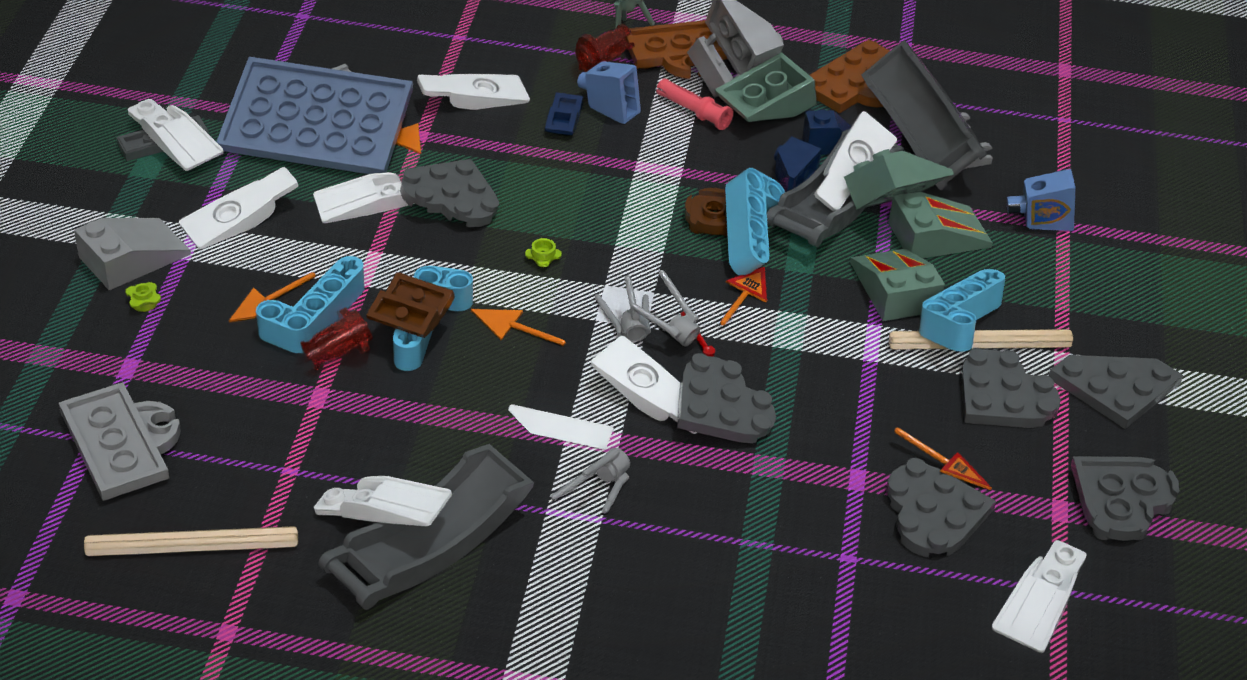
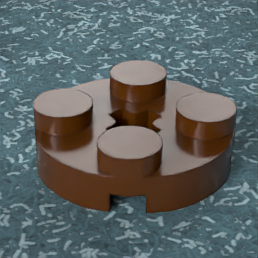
(699, 212)

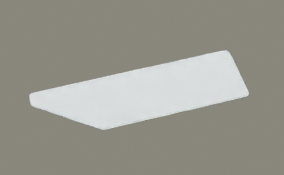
(563, 427)

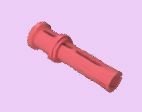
(704, 108)

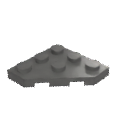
(1116, 385)

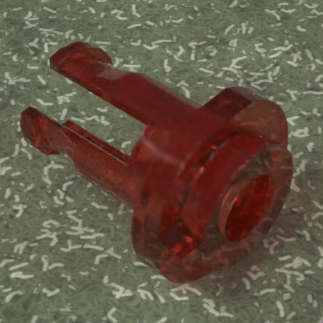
(605, 47)
(338, 338)

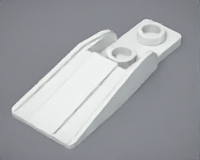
(475, 90)
(176, 133)
(859, 145)
(359, 197)
(238, 210)
(639, 379)
(386, 501)
(1040, 597)

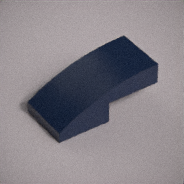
(564, 114)

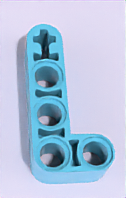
(747, 205)
(316, 310)
(952, 314)
(411, 349)

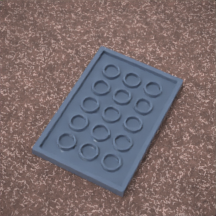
(315, 116)

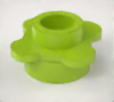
(543, 252)
(143, 296)

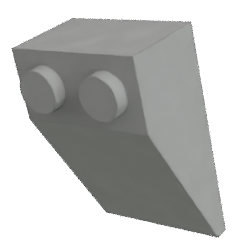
(742, 34)
(127, 248)

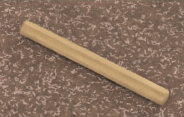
(989, 339)
(191, 541)

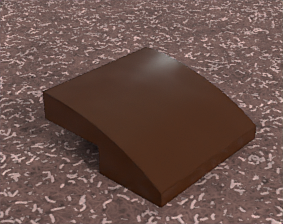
(411, 305)

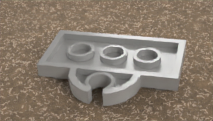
(121, 438)

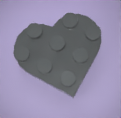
(451, 189)
(1003, 394)
(720, 404)
(1122, 494)
(935, 508)

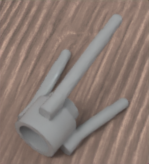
(632, 324)
(680, 327)
(608, 468)

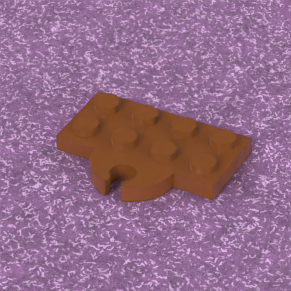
(668, 46)
(841, 82)

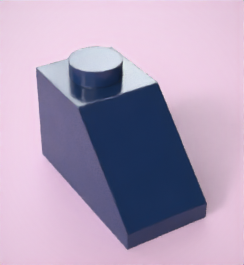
(823, 129)
(796, 162)

